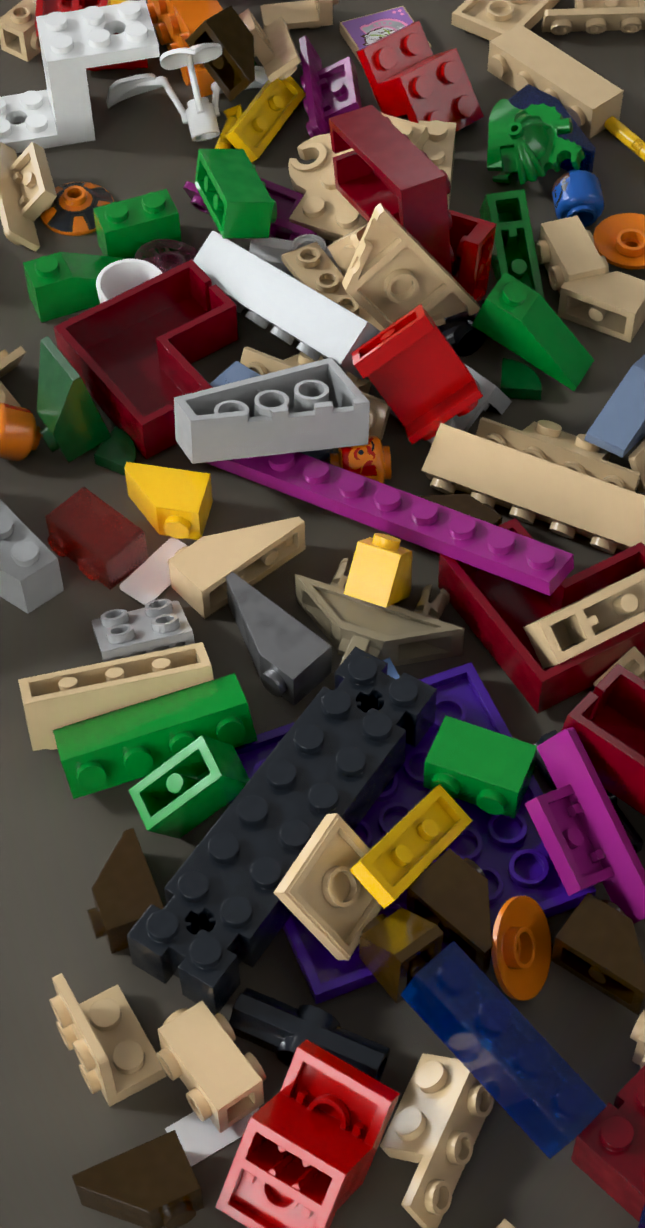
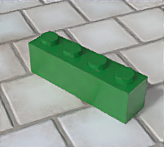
(149, 733)

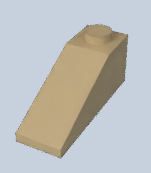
(251, 553)
(589, 621)

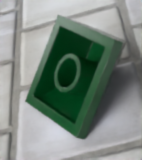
(66, 406)

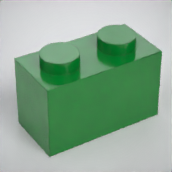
(135, 221)
(480, 766)
(189, 787)

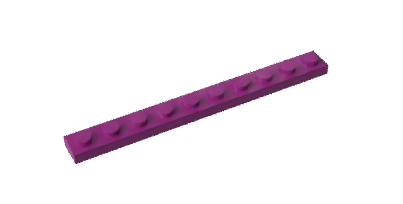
(409, 518)

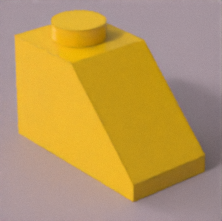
(171, 498)
(380, 571)

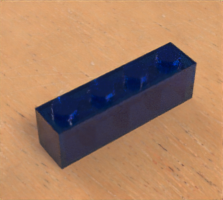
(502, 1050)

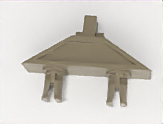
(379, 630)

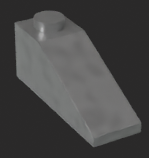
(283, 649)

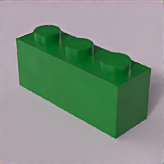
(234, 193)

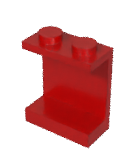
(418, 374)

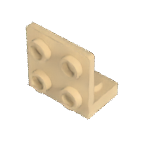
(107, 1041)

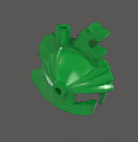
(528, 142)

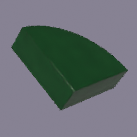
(519, 381)
(116, 451)

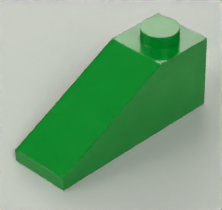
(513, 240)
(64, 282)
(531, 329)

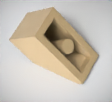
(605, 303)

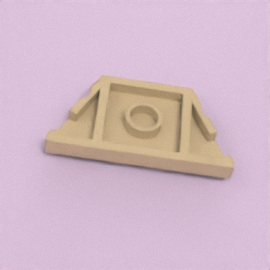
(397, 274)

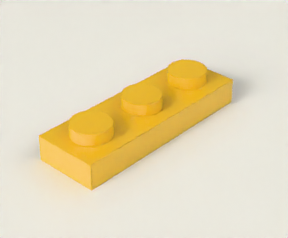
(265, 116)
(411, 846)

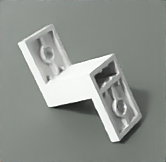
(68, 47)

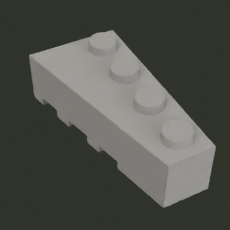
(273, 415)
(27, 567)

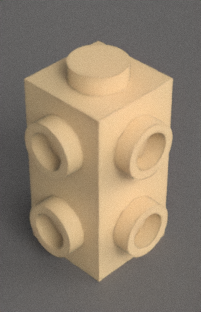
(19, 32)
(568, 252)
(214, 1070)

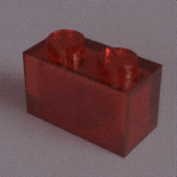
(96, 538)

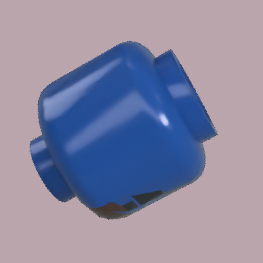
(578, 194)

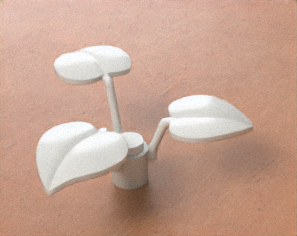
(200, 114)

